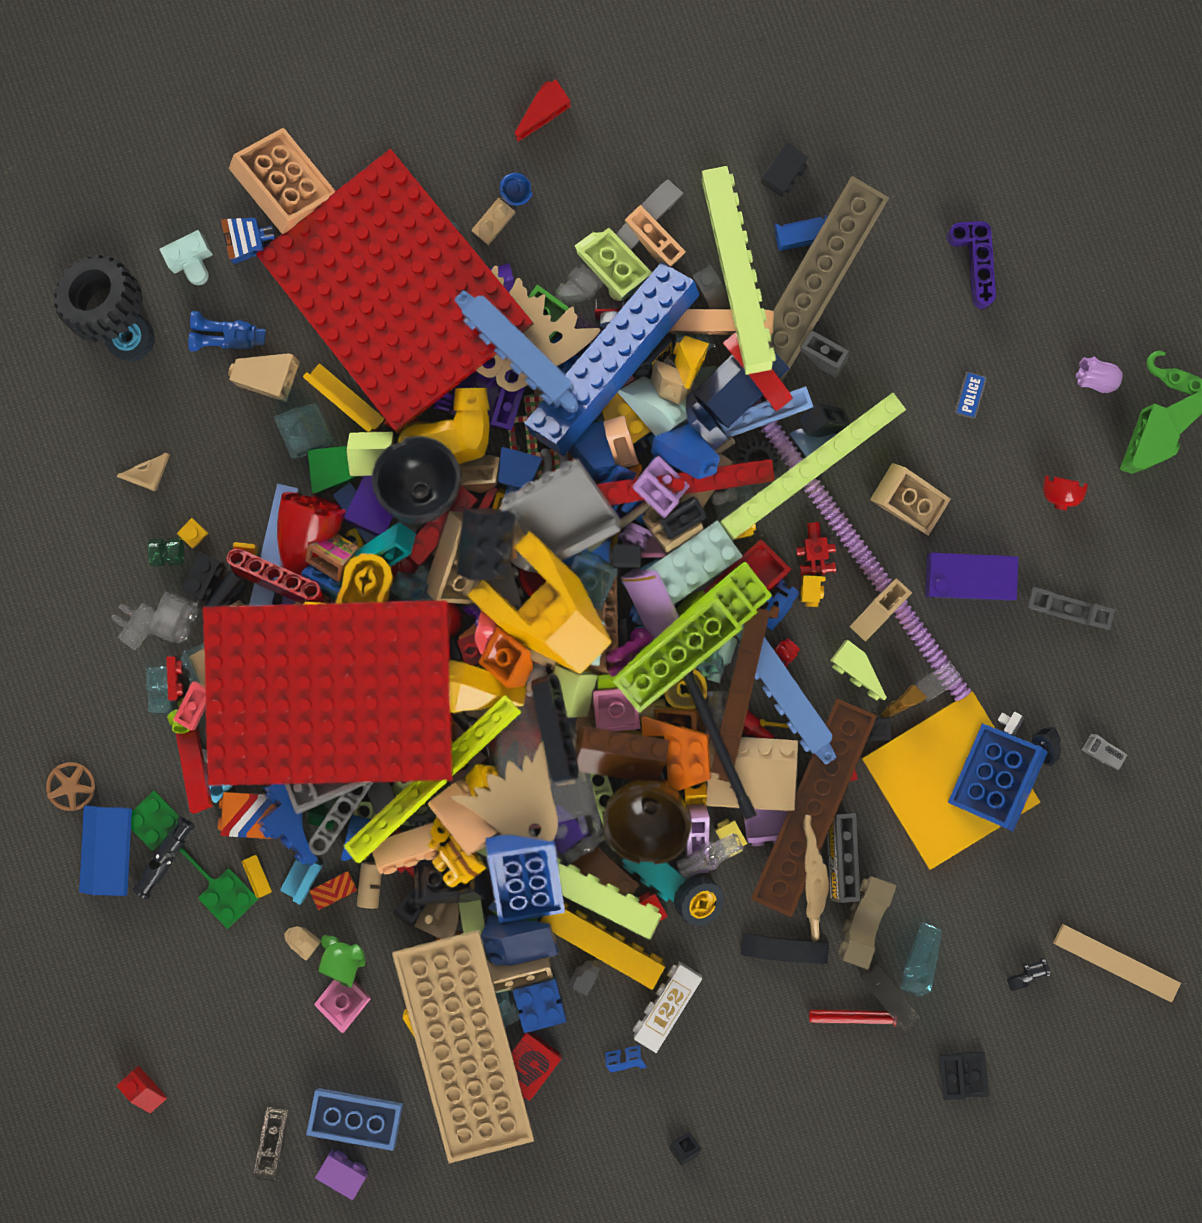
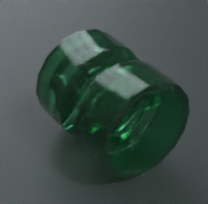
(173, 552)

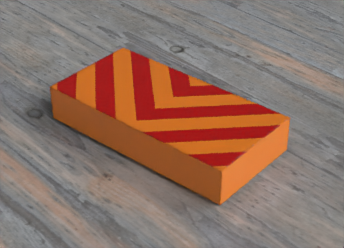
(333, 890)

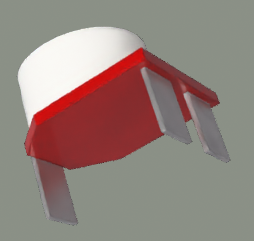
(605, 315)

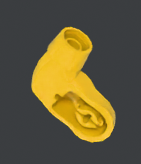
(464, 434)
(365, 581)

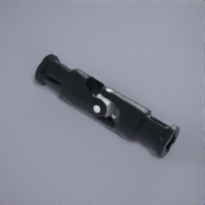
(165, 855)

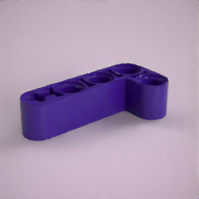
(976, 264)

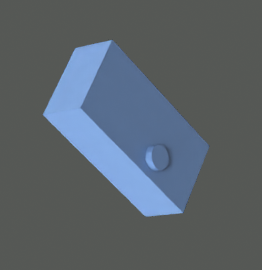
(355, 1119)

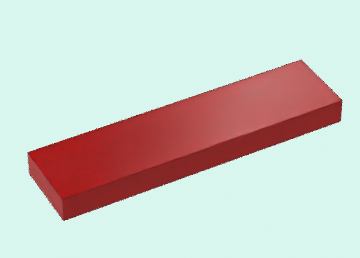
(194, 771)

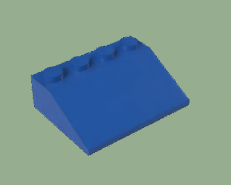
(998, 777)
(524, 877)

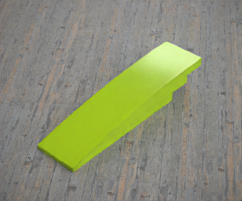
(692, 637)

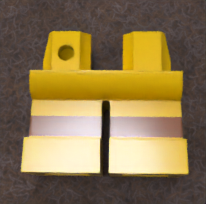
(461, 866)

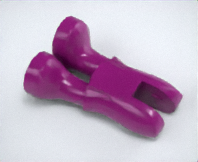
(622, 656)

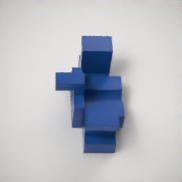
(784, 603)

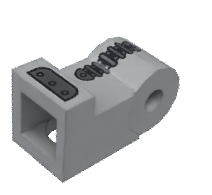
(1104, 751)

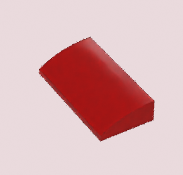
(763, 562)

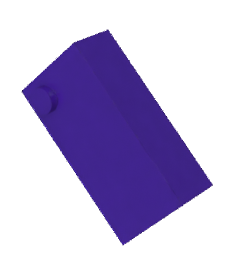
(971, 576)

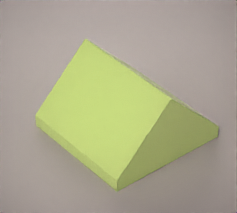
(365, 449)
(576, 690)

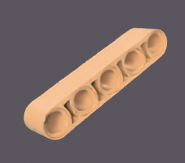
(712, 322)

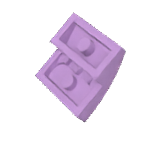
(653, 492)

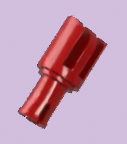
(753, 727)

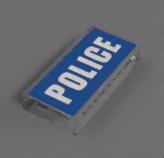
(970, 395)

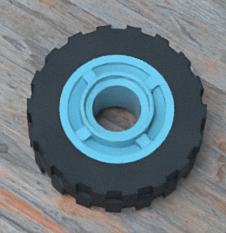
(138, 346)

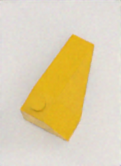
(478, 689)

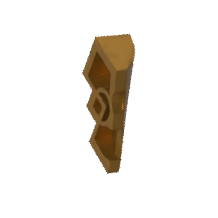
(908, 699)

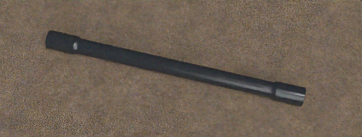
(742, 798)

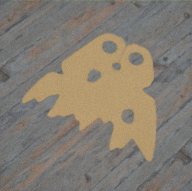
(570, 344)

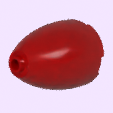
(304, 522)

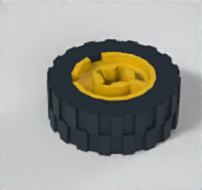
(697, 890)

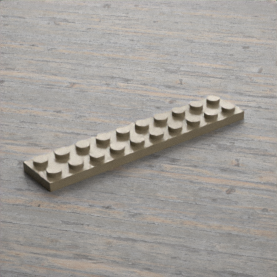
(824, 267)

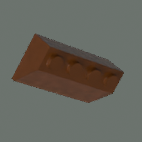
(620, 754)

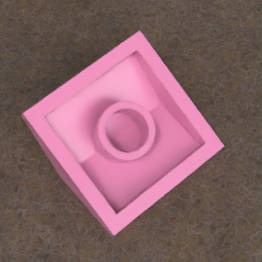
(614, 711)
(342, 1003)

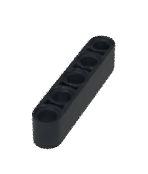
(555, 729)

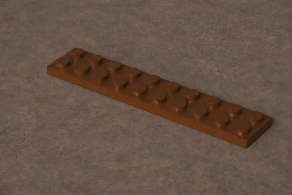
(819, 798)

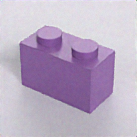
(342, 1174)

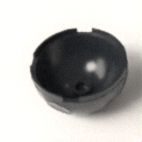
(416, 479)

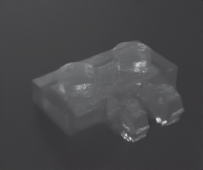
(136, 629)

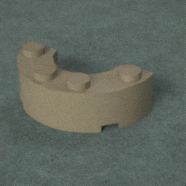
(864, 921)

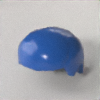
(515, 189)

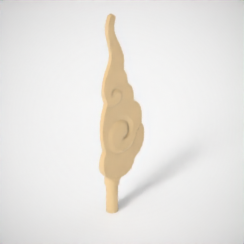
(816, 881)

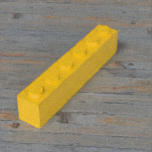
(606, 946)

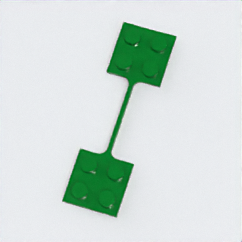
(227, 895)

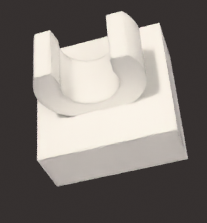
(1012, 723)

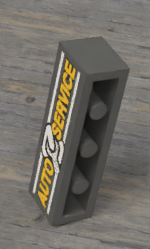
(843, 859)

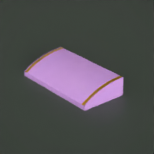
(650, 600)

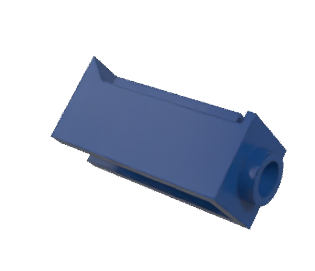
(797, 233)

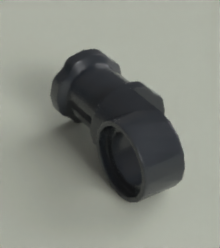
(1031, 972)

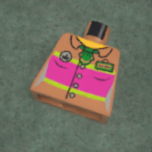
(333, 555)

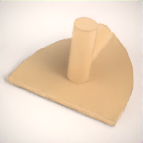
(439, 919)

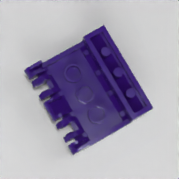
(502, 403)

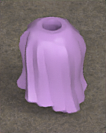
(1099, 375)

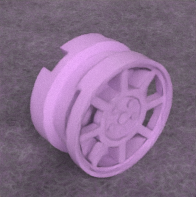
(635, 535)

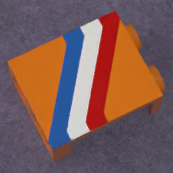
(242, 813)

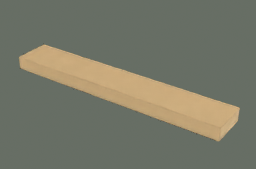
(1116, 963)

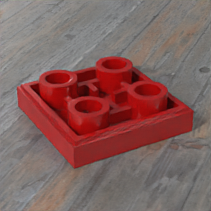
(175, 688)

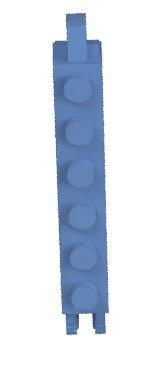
(521, 352)
(793, 703)

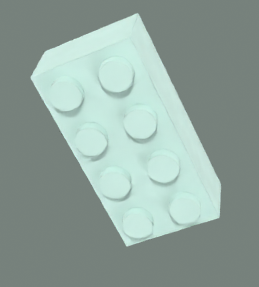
(696, 562)

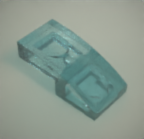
(157, 690)

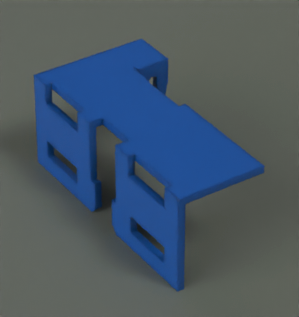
(628, 1064)

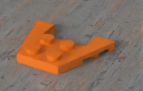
(687, 753)

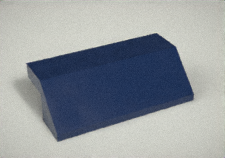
(731, 391)

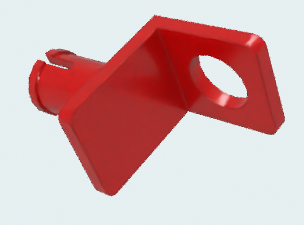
(469, 650)

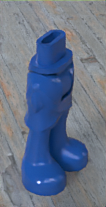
(236, 334)

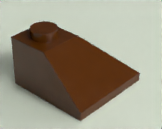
(680, 717)

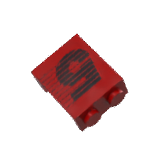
(534, 1063)

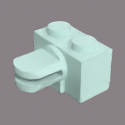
(188, 255)

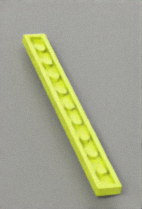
(420, 791)

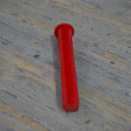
(851, 1016)

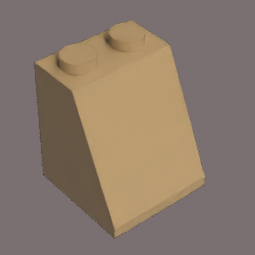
(266, 374)

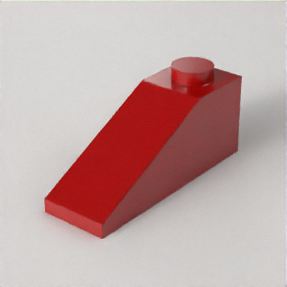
(546, 105)

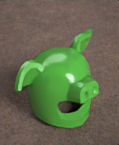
(340, 960)

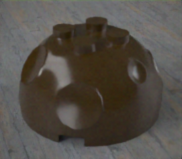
(647, 822)

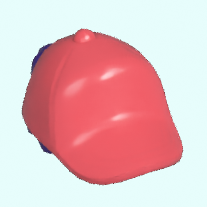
(484, 624)

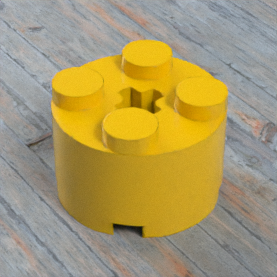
(685, 701)

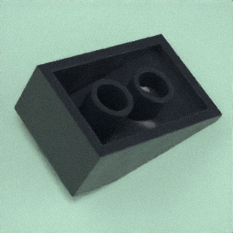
(432, 888)

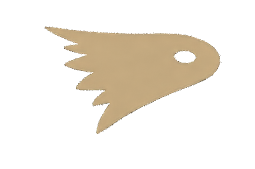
(518, 800)

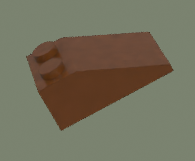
(607, 870)

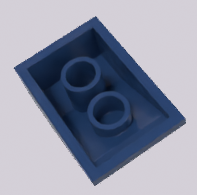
(517, 941)

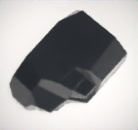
(1050, 741)

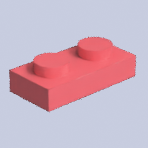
(192, 706)

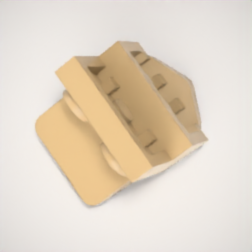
(666, 544)

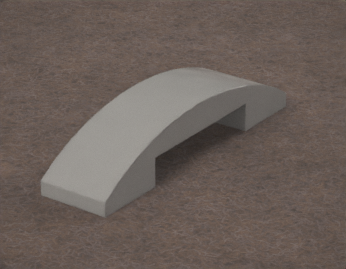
(656, 205)

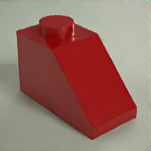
(141, 1090)

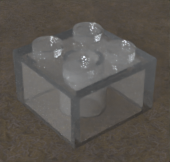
(173, 617)

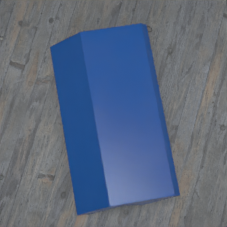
(105, 850)

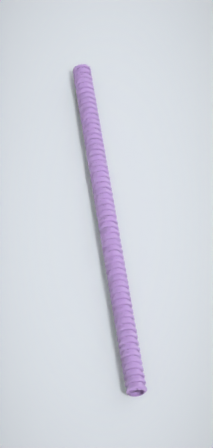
(861, 554)

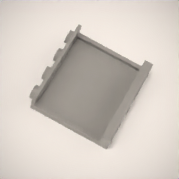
(563, 510)

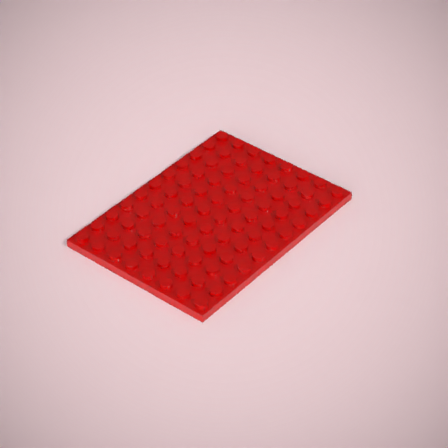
(381, 286)
(328, 693)

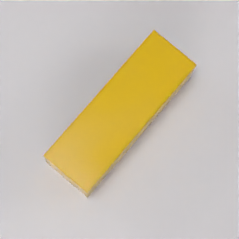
(256, 876)

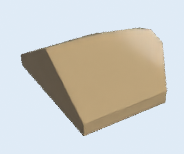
(480, 473)

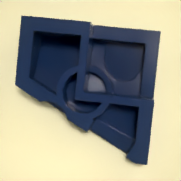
(704, 422)

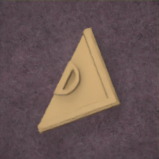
(147, 473)

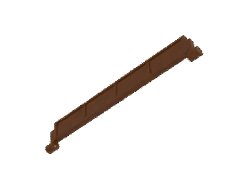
(742, 685)

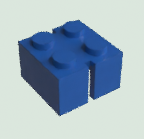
(539, 1005)

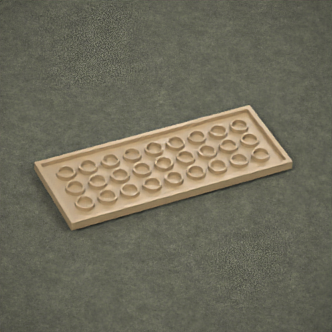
(463, 1046)

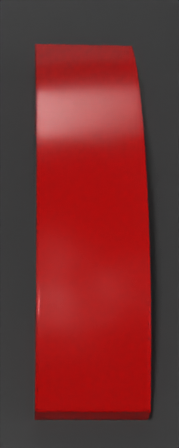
(766, 381)

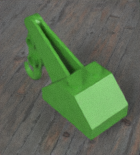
(1159, 427)

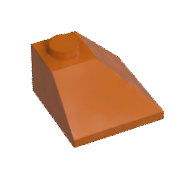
(507, 659)

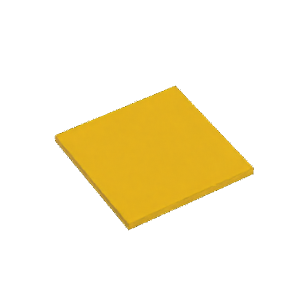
(920, 773)

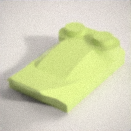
(613, 263)

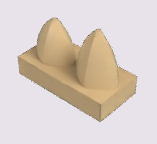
(493, 221)

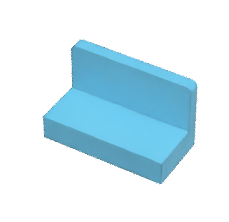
(300, 880)

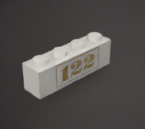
(667, 1007)

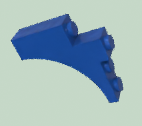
(286, 823)

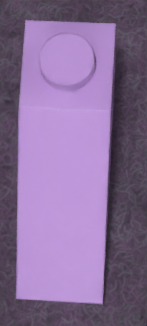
(700, 829)

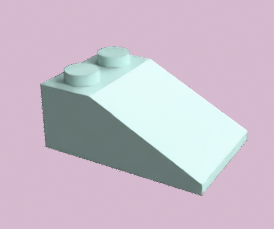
(656, 412)

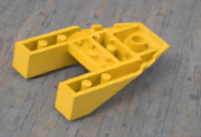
(556, 619)

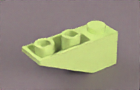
(857, 666)

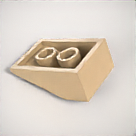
(910, 498)

